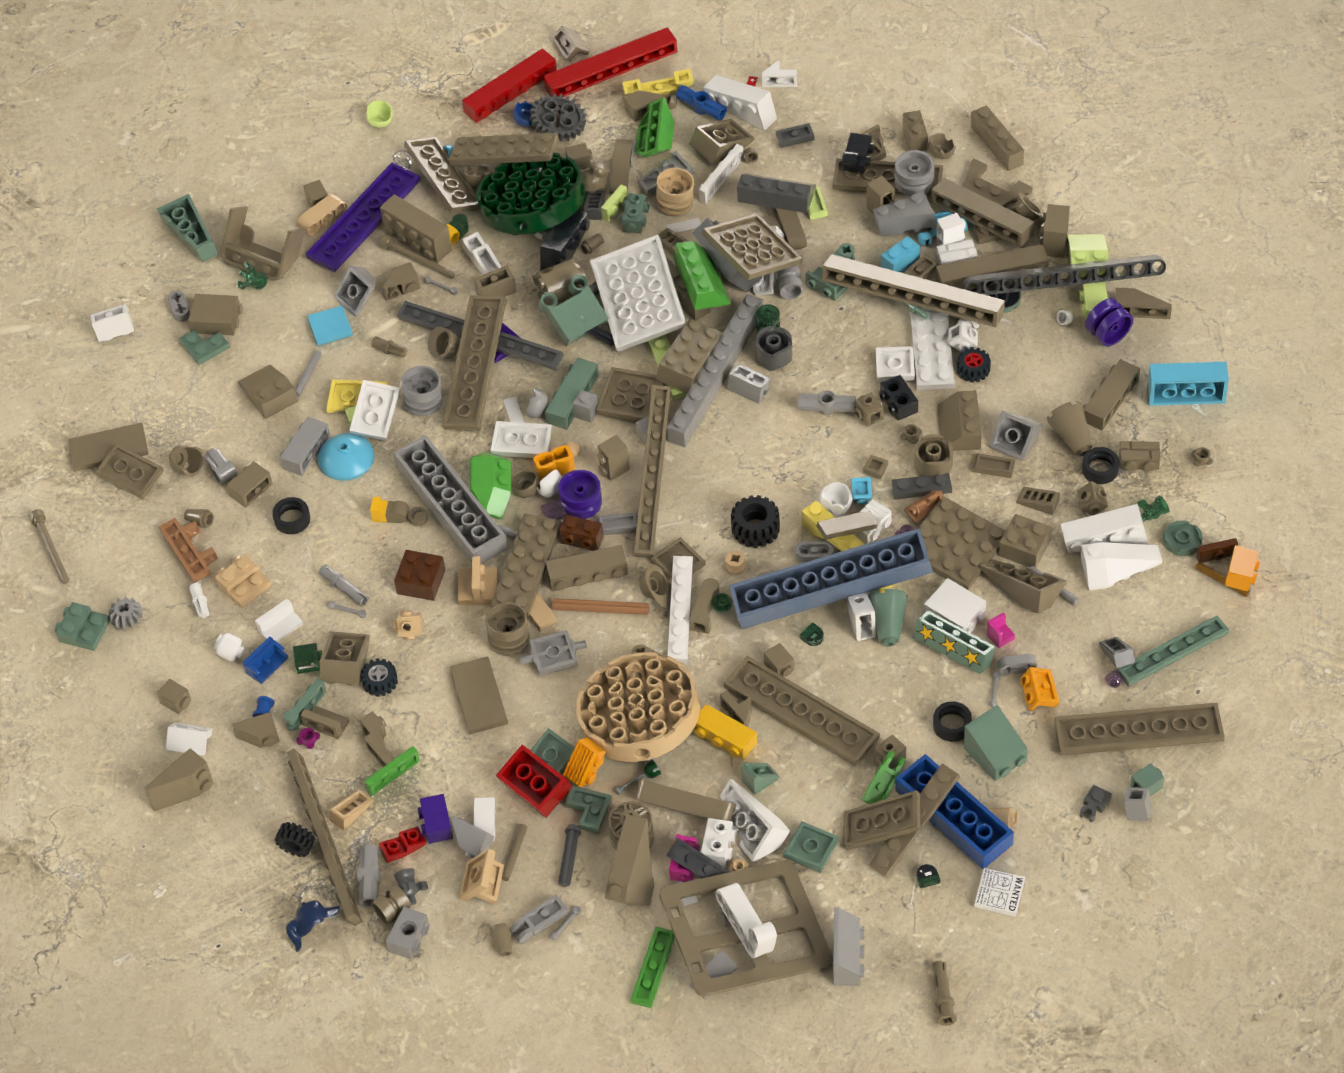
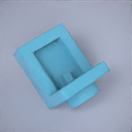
(861, 490)

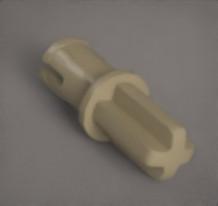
(388, 346)

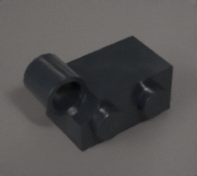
(857, 153)

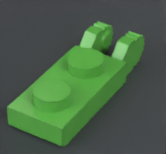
(883, 780)

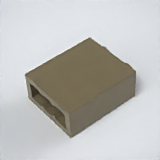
(215, 314)

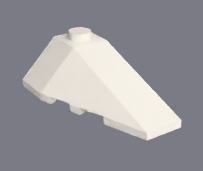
(1111, 562)
(755, 824)

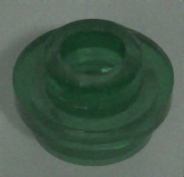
(722, 598)

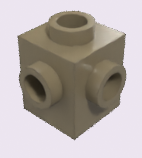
(869, 409)
(1092, 498)

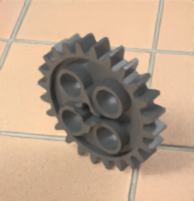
(571, 118)

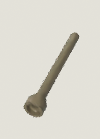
(388, 242)
(38, 519)

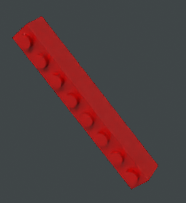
(611, 63)

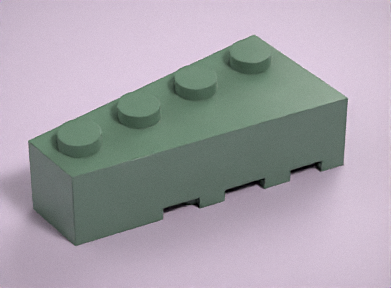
(188, 226)

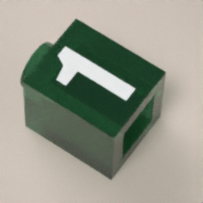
(307, 658)

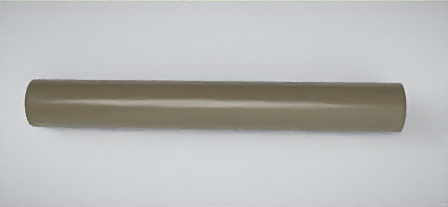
(514, 852)

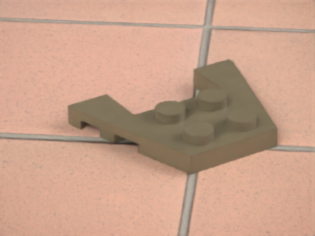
(990, 191)

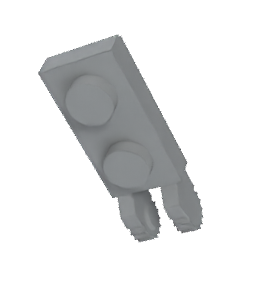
(539, 918)

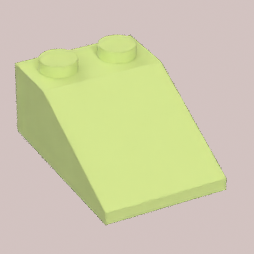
(1087, 249)

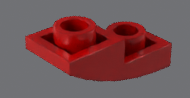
(405, 844)

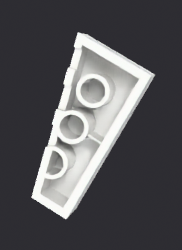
(743, 101)
(1114, 526)

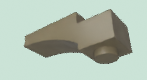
(375, 731)

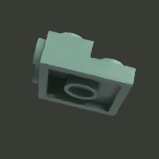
(81, 626)

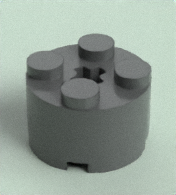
(773, 347)

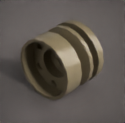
(507, 628)
(618, 815)

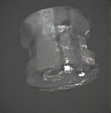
(402, 159)

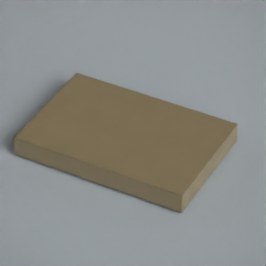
(129, 471)

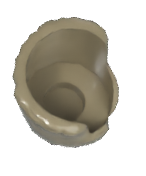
(183, 454)

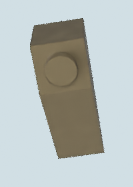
(1142, 304)

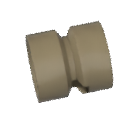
(389, 905)

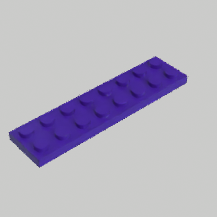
(361, 218)

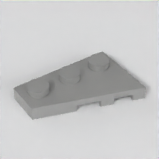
(649, 181)

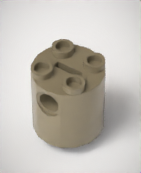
(557, 279)

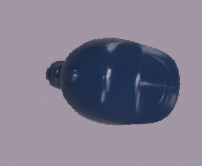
(306, 918)

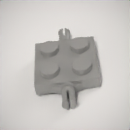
(553, 652)

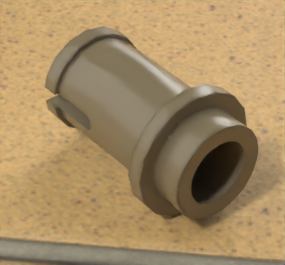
(591, 244)

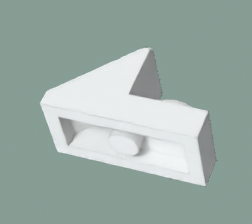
(779, 78)

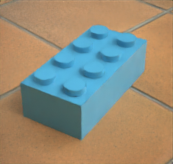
(1187, 383)

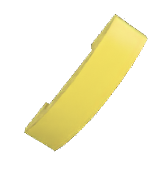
(662, 86)

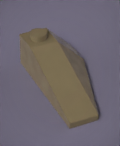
(1027, 588)

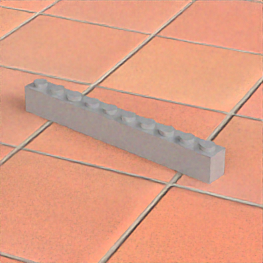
(714, 372)

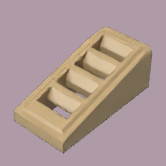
(341, 817)

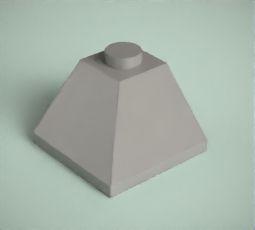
(355, 289)
(1015, 434)

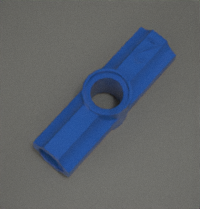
(701, 102)

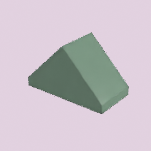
(758, 776)

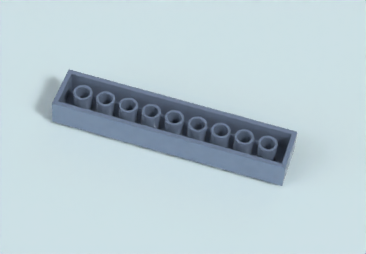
(830, 578)

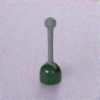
(650, 770)

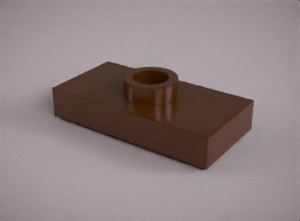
(1216, 550)

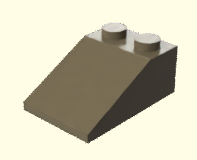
(718, 138)
(269, 390)
(344, 658)
(180, 781)

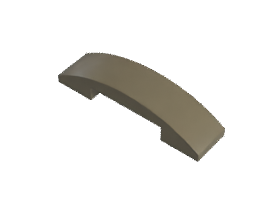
(621, 164)

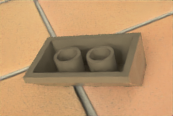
(961, 420)

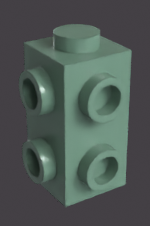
(634, 213)

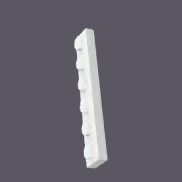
(680, 608)

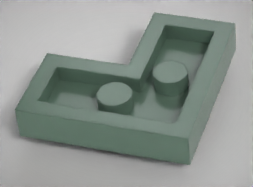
(201, 349)
(593, 804)

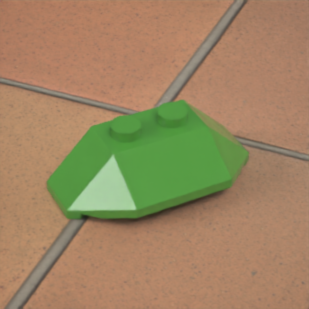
(655, 130)
(491, 482)

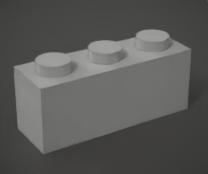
(304, 446)

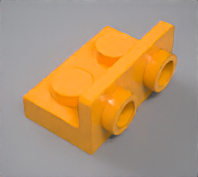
(1039, 688)

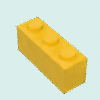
(725, 732)

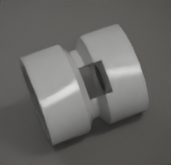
(790, 282)

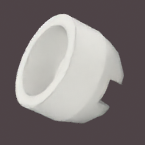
(1064, 317)

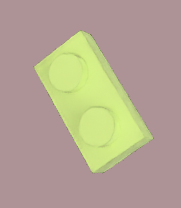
(614, 203)

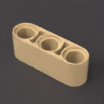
(321, 214)

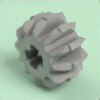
(125, 613)

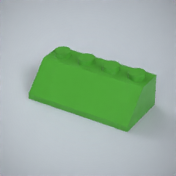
(699, 276)

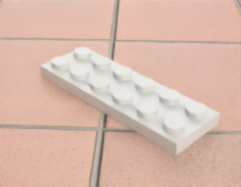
(932, 351)

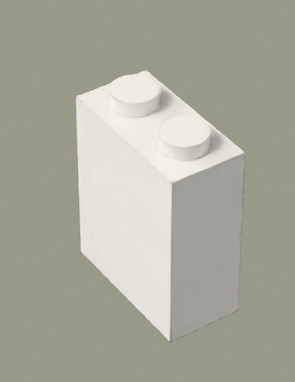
(957, 605)

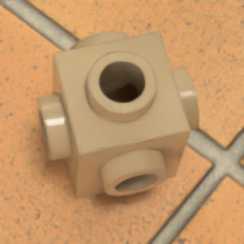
(411, 618)

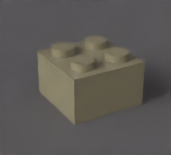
(1055, 230)
(1025, 541)

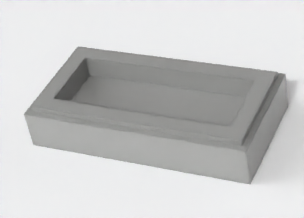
(619, 523)

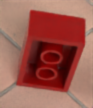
(534, 781)

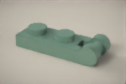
(308, 701)

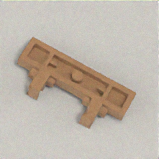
(180, 539)

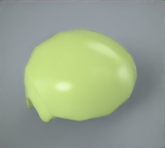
(379, 113)

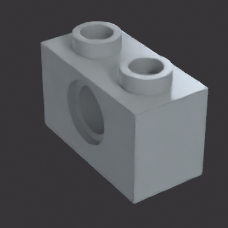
(407, 921)

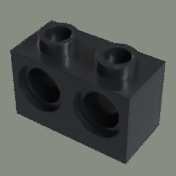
(898, 397)

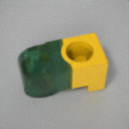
(457, 228)

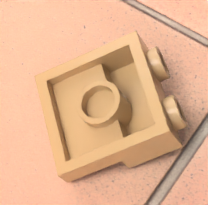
(242, 580)

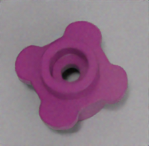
(307, 733)

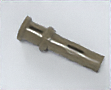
(944, 1001)

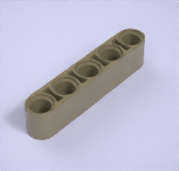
(791, 227)
(684, 801)

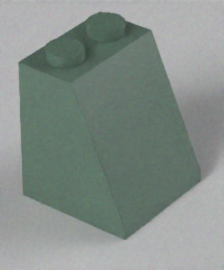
(995, 743)

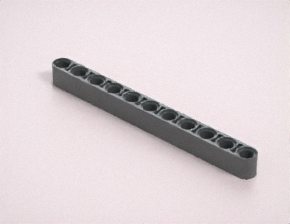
(1072, 279)

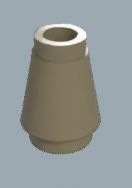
(202, 517)
(502, 939)

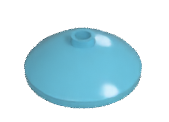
(345, 456)

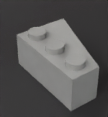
(904, 215)

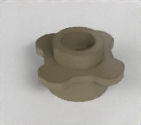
(911, 429)
(1202, 452)

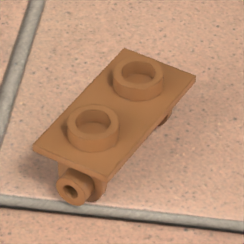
(921, 508)

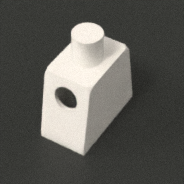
(858, 607)

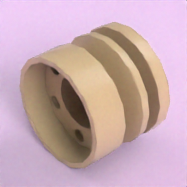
(674, 191)

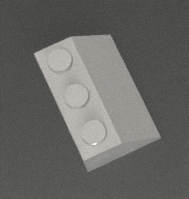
(847, 949)

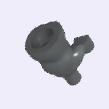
(407, 883)

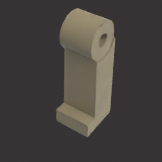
(699, 618)

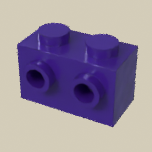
(436, 819)

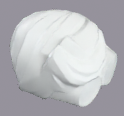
(836, 498)

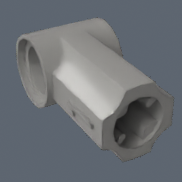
(222, 469)

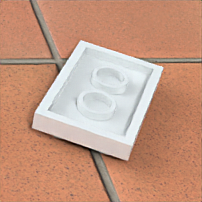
(374, 410)
(521, 439)

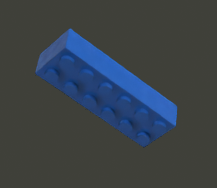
(960, 816)

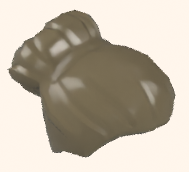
(595, 177)

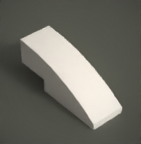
(480, 253)

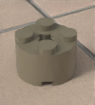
(933, 455)

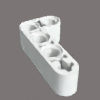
(754, 935)

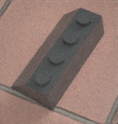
(775, 192)

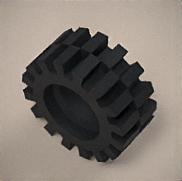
(294, 839)

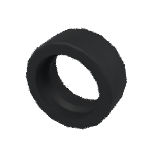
(1100, 453)
(287, 504)
(951, 708)

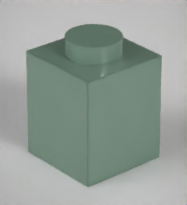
(1149, 778)

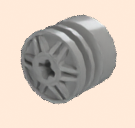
(421, 390)

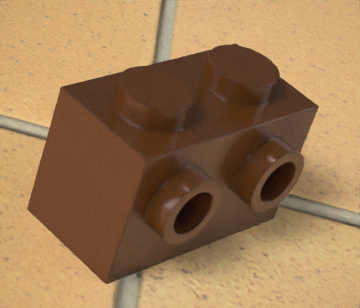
(581, 533)

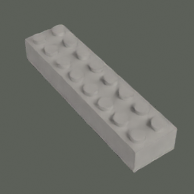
(450, 500)

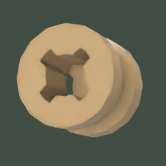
(732, 567)

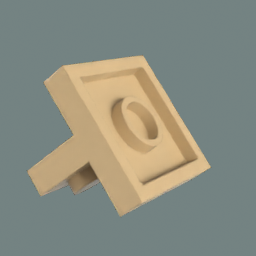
(477, 583)
(482, 878)

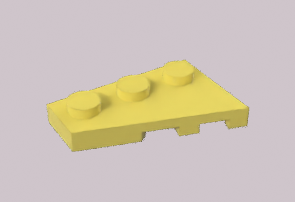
(344, 394)

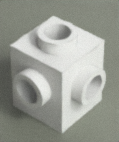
(962, 336)

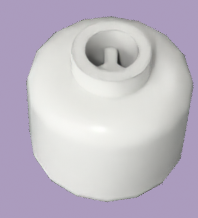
(229, 647)

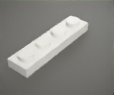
(721, 173)

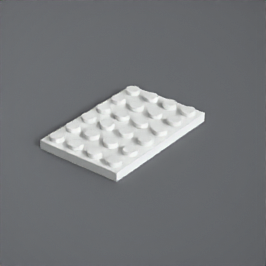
(638, 293)

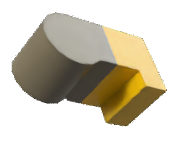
(388, 511)

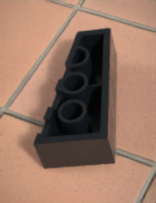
(563, 240)

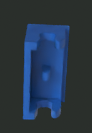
(265, 660)

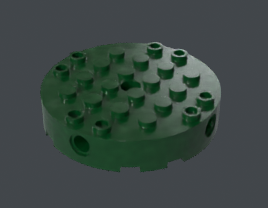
(531, 195)

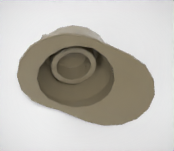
(1027, 208)
(443, 342)
(656, 586)

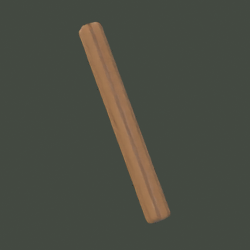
(600, 606)

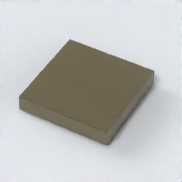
(664, 558)

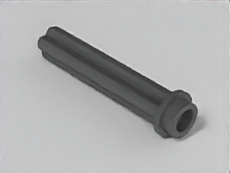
(572, 833)

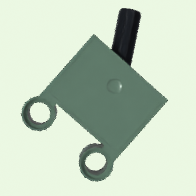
(577, 315)

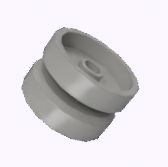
(914, 172)

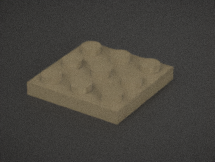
(627, 394)

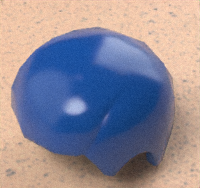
(521, 114)

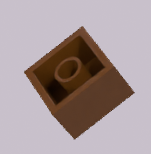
(419, 575)

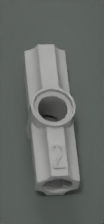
(826, 402)
(368, 874)

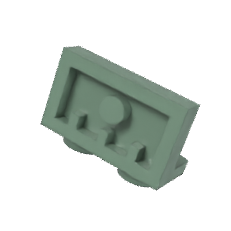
(829, 290)

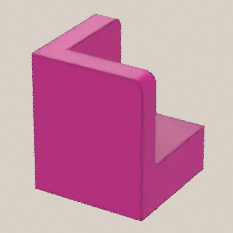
(999, 631)

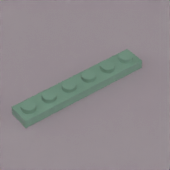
(1173, 650)

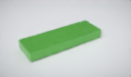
(392, 771)

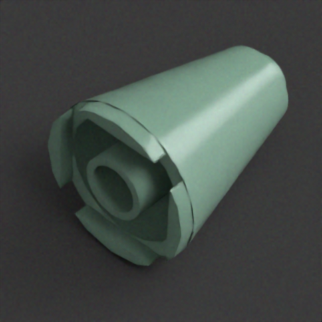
(889, 614)

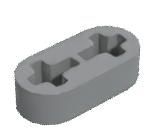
(180, 305)
(1016, 664)

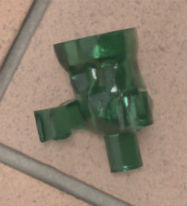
(255, 279)
(1153, 510)

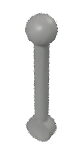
(454, 290)
(362, 613)
(996, 676)
(575, 911)

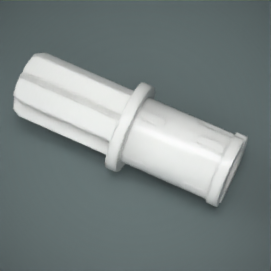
(199, 600)

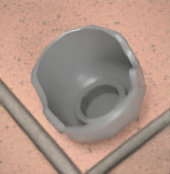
(537, 404)

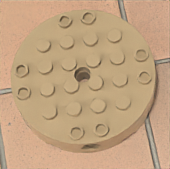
(638, 706)

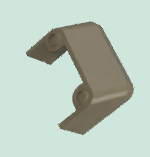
(239, 247)

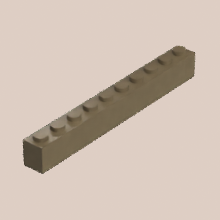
(913, 290)

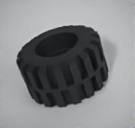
(752, 509)

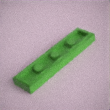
(653, 967)

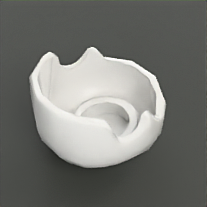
(550, 484)

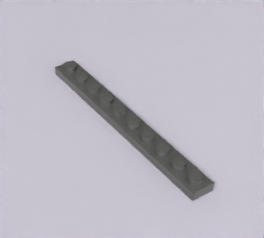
(507, 343)

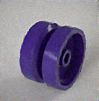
(1109, 322)
(580, 494)

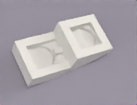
(485, 814)

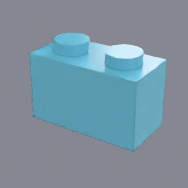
(901, 255)

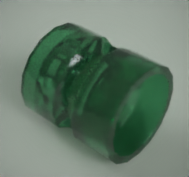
(767, 316)

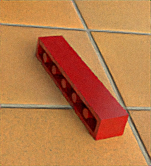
(508, 85)

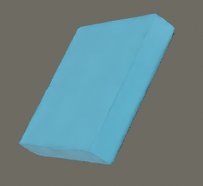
(330, 325)

